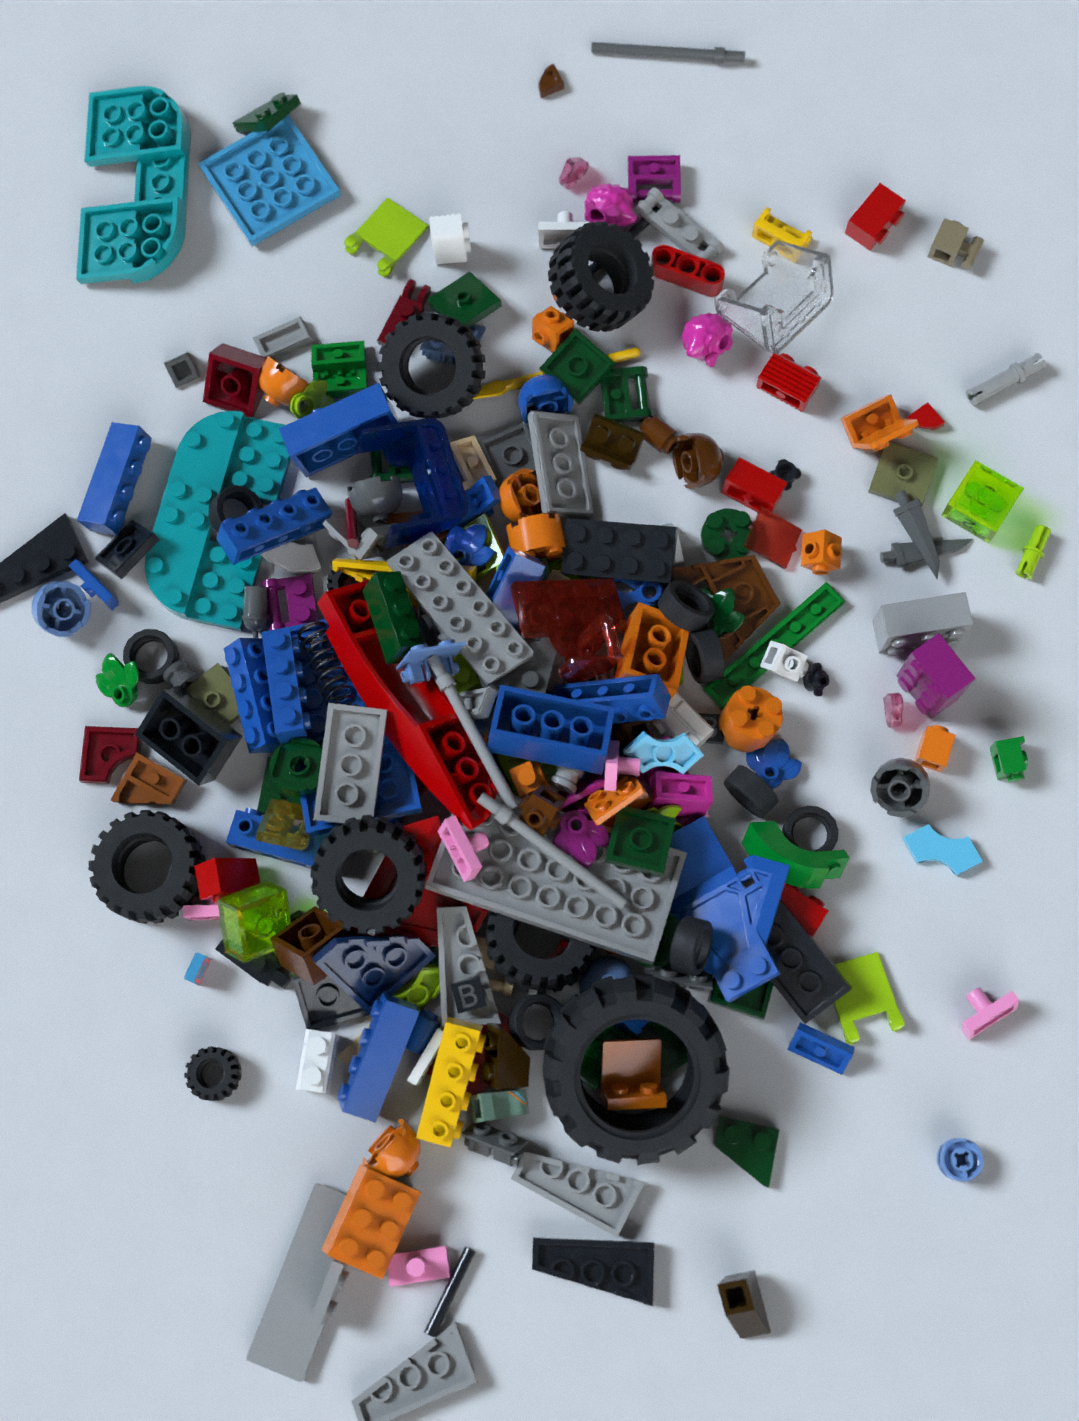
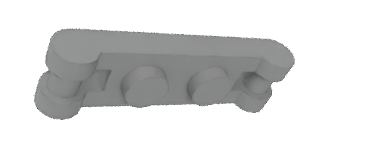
(677, 226)

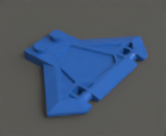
(739, 922)

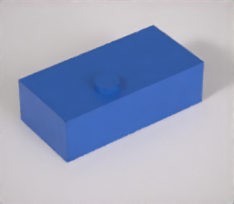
(333, 431)
(551, 729)
(704, 855)

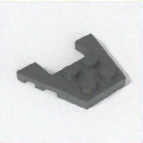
(531, 674)

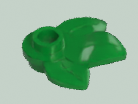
(118, 680)

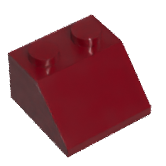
(233, 379)

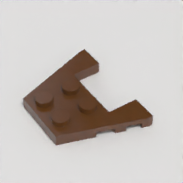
(752, 593)

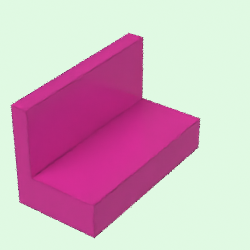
(685, 790)

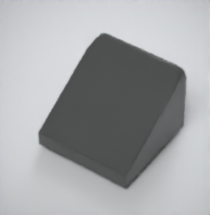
(181, 369)

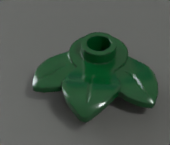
(724, 616)

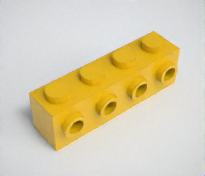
(449, 1082)

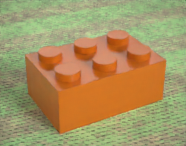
(652, 647)
(371, 1222)

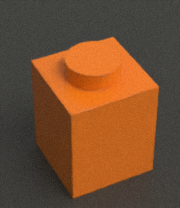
(935, 748)

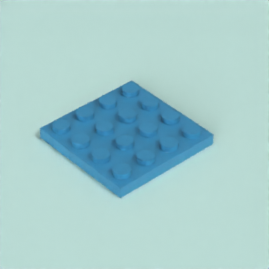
(269, 180)

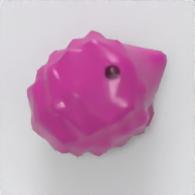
(610, 204)
(707, 337)

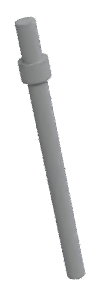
(447, 684)
(505, 815)

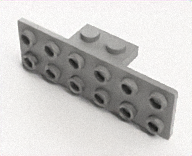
(459, 609)
(302, 1292)

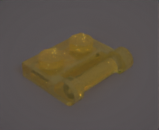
(278, 823)

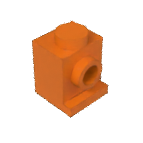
(528, 778)

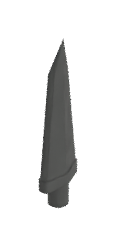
(914, 522)
(907, 553)

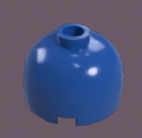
(544, 394)

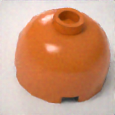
(279, 383)
(520, 495)
(395, 1152)

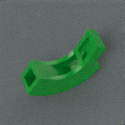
(806, 867)

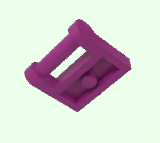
(654, 171)
(300, 600)

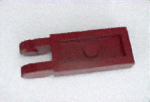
(405, 308)

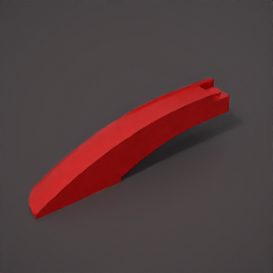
(418, 715)

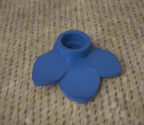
(470, 545)
(774, 760)

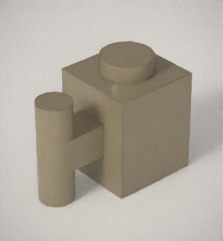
(950, 243)

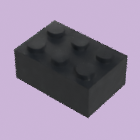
(188, 735)

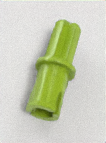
(1033, 551)

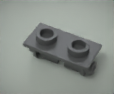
(483, 1137)

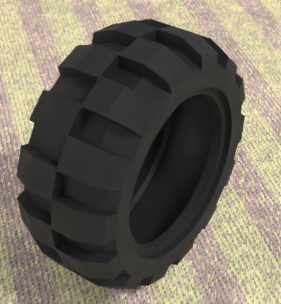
(650, 1133)

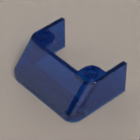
(427, 451)

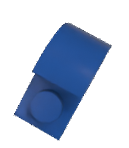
(481, 500)

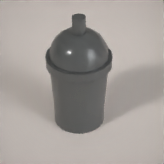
(255, 609)

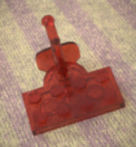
(576, 620)

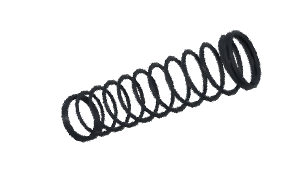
(310, 640)

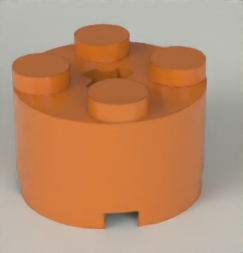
(538, 536)
(750, 719)

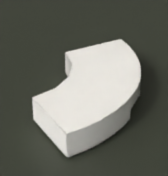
(294, 558)

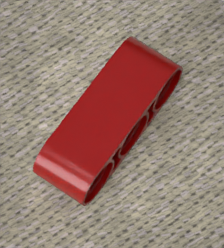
(680, 260)

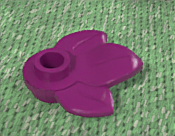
(581, 843)

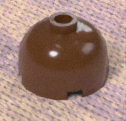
(697, 459)

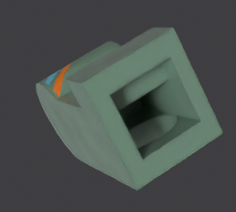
(499, 1105)

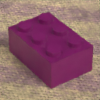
(934, 676)

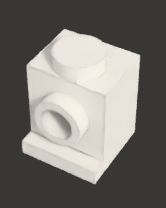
(785, 661)

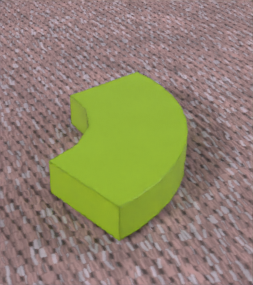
(422, 987)

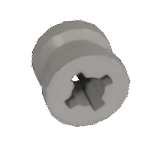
(566, 779)

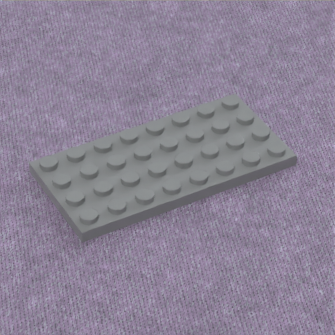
(538, 890)

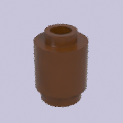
(659, 434)

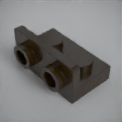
(612, 442)

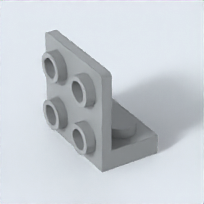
(370, 538)

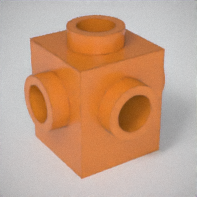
(551, 328)
(821, 552)

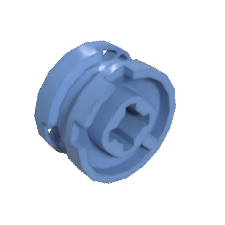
(960, 1159)

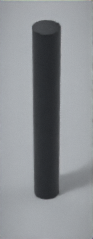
(449, 1291)

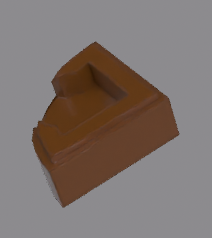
(550, 82)

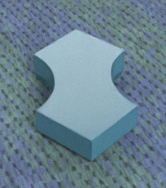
(674, 752)
(954, 853)

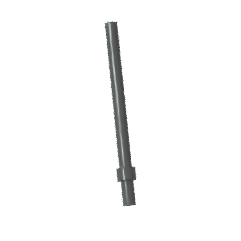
(718, 54)

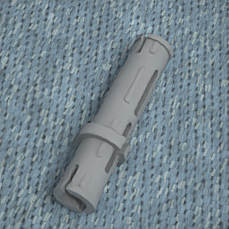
(1015, 374)

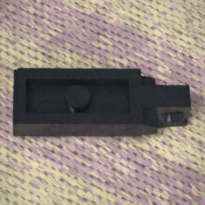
(263, 969)

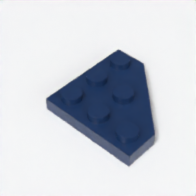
(373, 964)

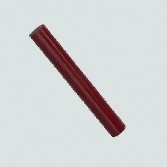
(351, 525)

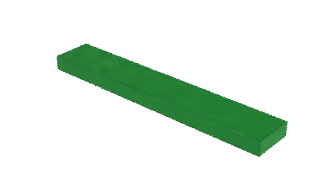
(789, 631)

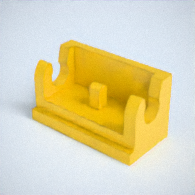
(770, 229)

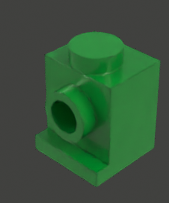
(1009, 759)

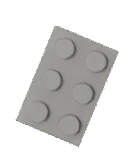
(917, 621)

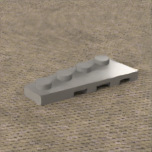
(459, 961)
(584, 1191)
(426, 1376)

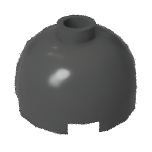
(376, 497)
(900, 787)

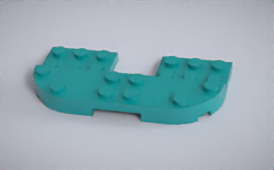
(147, 234)
(184, 567)

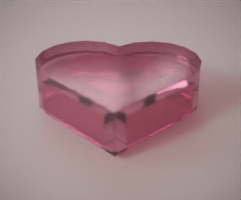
(573, 171)
(893, 709)

